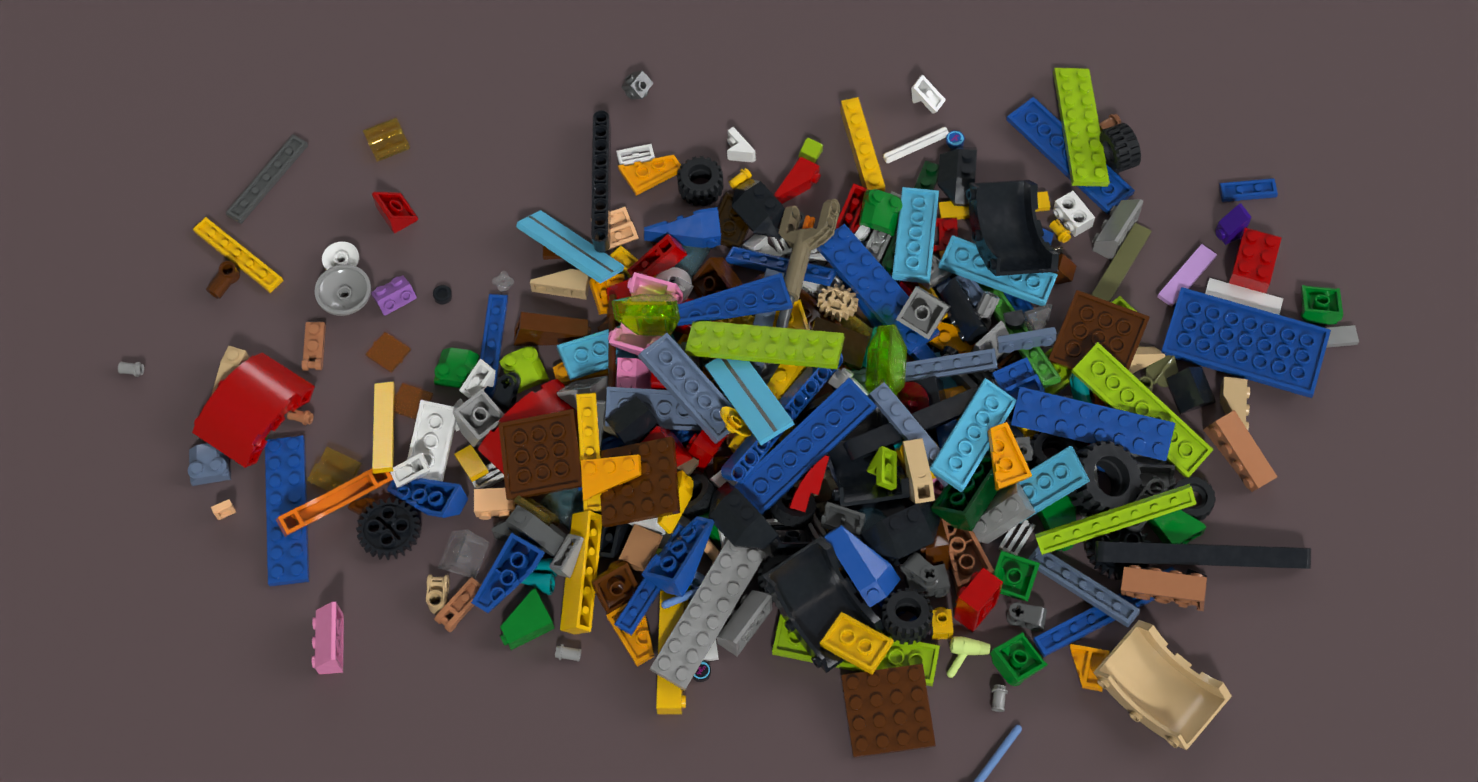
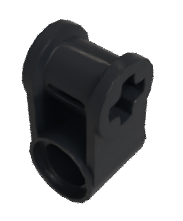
(506, 394)

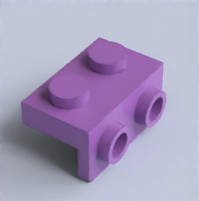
(393, 295)

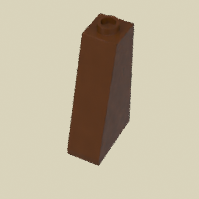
(544, 329)

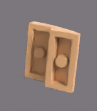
(621, 228)

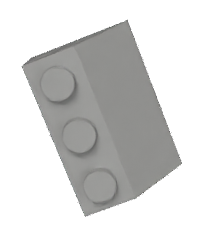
(1117, 227)
(1004, 512)
(745, 621)

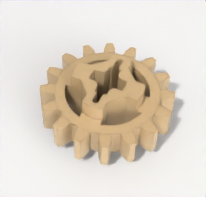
(837, 302)

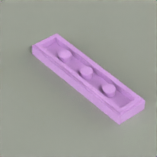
(1187, 274)

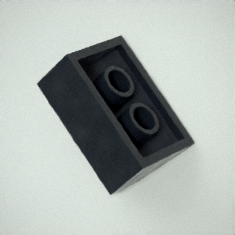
(963, 312)

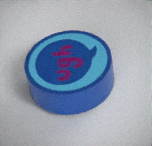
(954, 139)

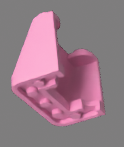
(642, 284)

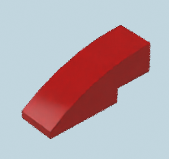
(809, 484)

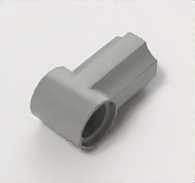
(987, 306)

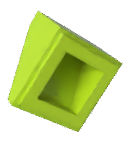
(811, 150)

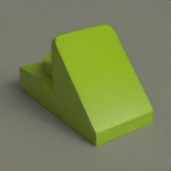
(885, 468)

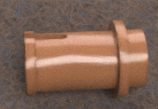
(1109, 122)
(304, 417)

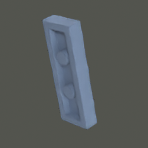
(1026, 340)

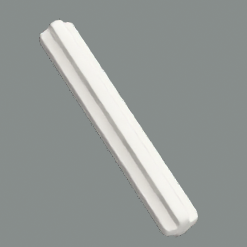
(915, 145)

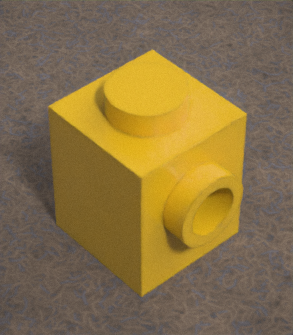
(942, 624)

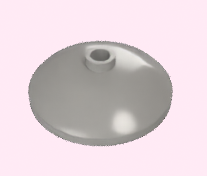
(341, 281)

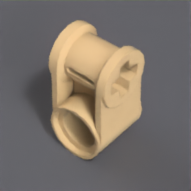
(437, 590)

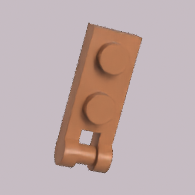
(314, 345)
(458, 605)

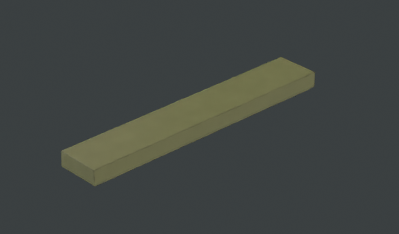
(1122, 262)

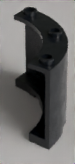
(1008, 229)
(851, 481)
(812, 595)

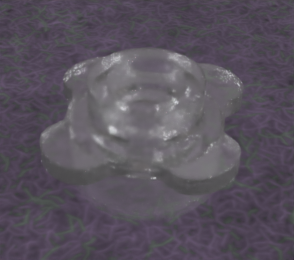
(503, 286)

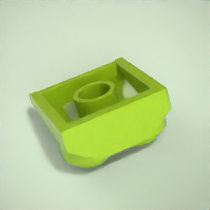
(526, 365)

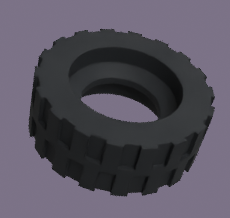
(1206, 492)
(703, 501)
(790, 517)

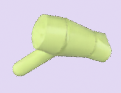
(965, 646)

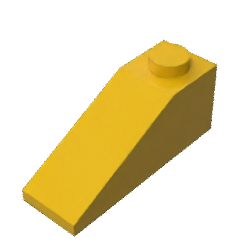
(685, 487)

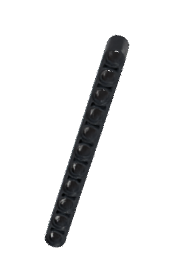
(1202, 554)

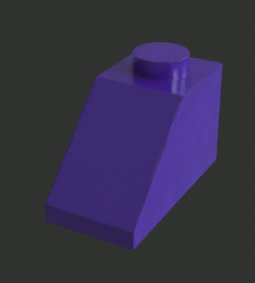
(1233, 224)

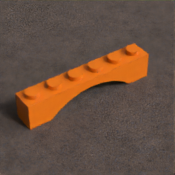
(331, 501)

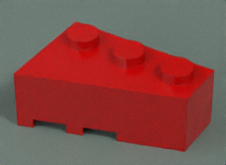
(852, 209)

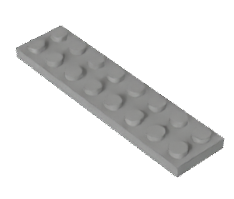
(706, 614)

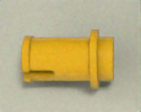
(740, 178)
(1060, 231)

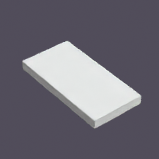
(433, 437)

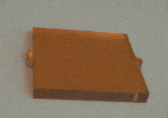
(388, 352)
(408, 400)

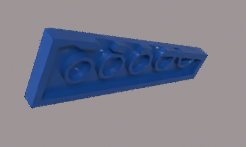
(747, 299)

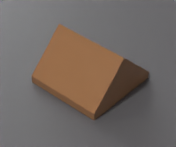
(640, 547)

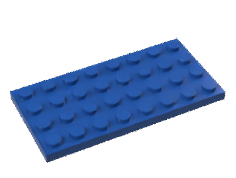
(1246, 342)

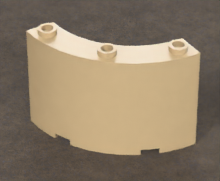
(1160, 686)

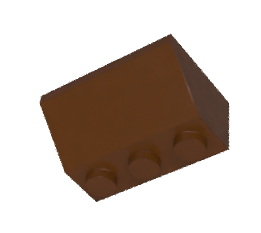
(714, 277)

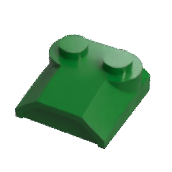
(880, 211)
(1321, 305)
(455, 367)
(1017, 575)
(1017, 660)

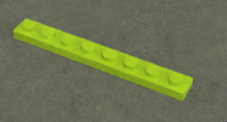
(1115, 519)

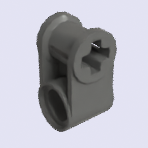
(918, 569)
(1029, 616)

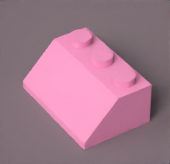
(632, 374)
(328, 639)

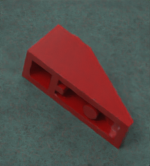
(798, 180)
(659, 258)

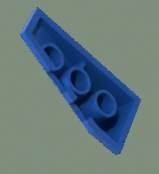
(695, 231)
(432, 496)
(678, 563)
(867, 569)
(509, 570)

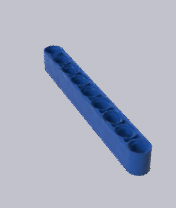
(803, 397)

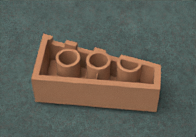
(1240, 450)
(964, 555)
(1164, 586)

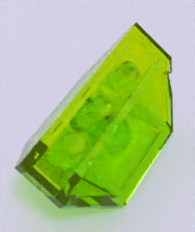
(647, 313)
(886, 360)

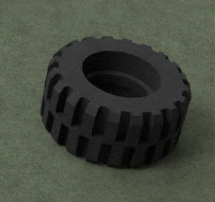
(1122, 474)

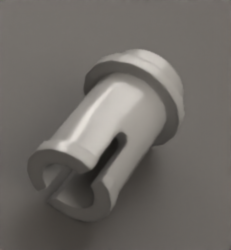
(131, 368)
(567, 653)
(998, 702)

